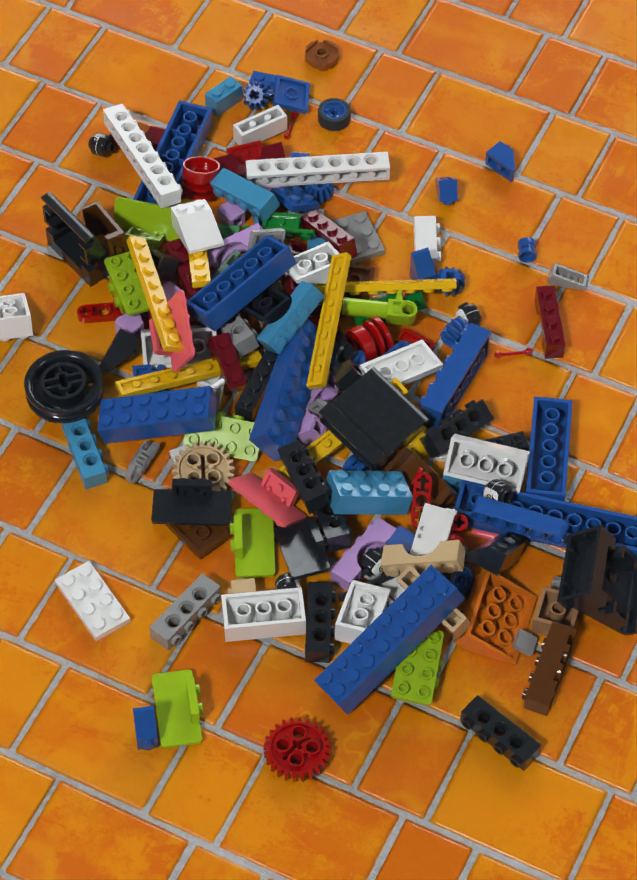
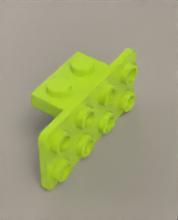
(144, 220)
(125, 284)
(229, 434)
(253, 543)
(417, 673)
(177, 708)

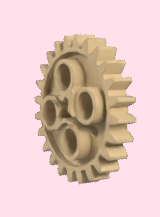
(221, 469)

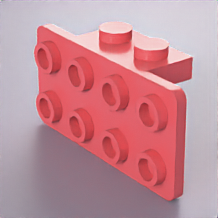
(181, 318)
(273, 496)

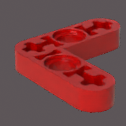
(113, 313)
(428, 487)

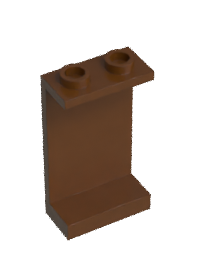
(99, 222)
(408, 463)

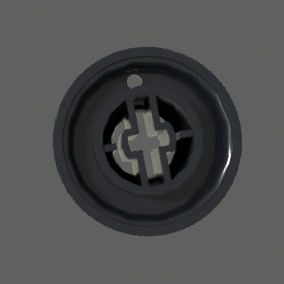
(59, 386)

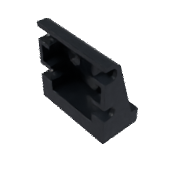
(74, 241)
(372, 419)
(600, 579)

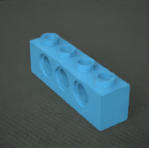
(90, 475)

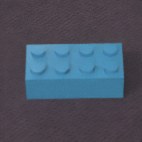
(368, 492)

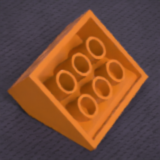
(496, 614)

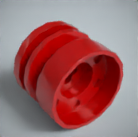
(197, 176)
(371, 338)

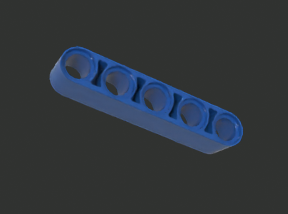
(519, 520)

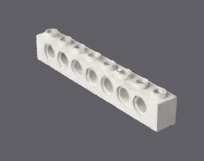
(142, 156)
(318, 169)

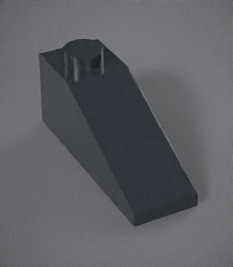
(119, 351)

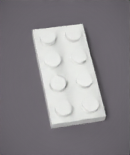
(406, 363)
(92, 601)

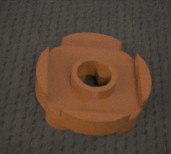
(321, 62)

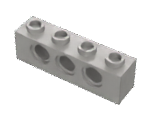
(241, 335)
(187, 602)

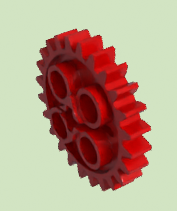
(308, 761)

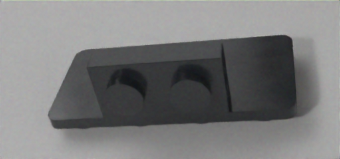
(191, 504)
(303, 548)

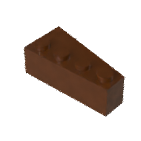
(549, 668)

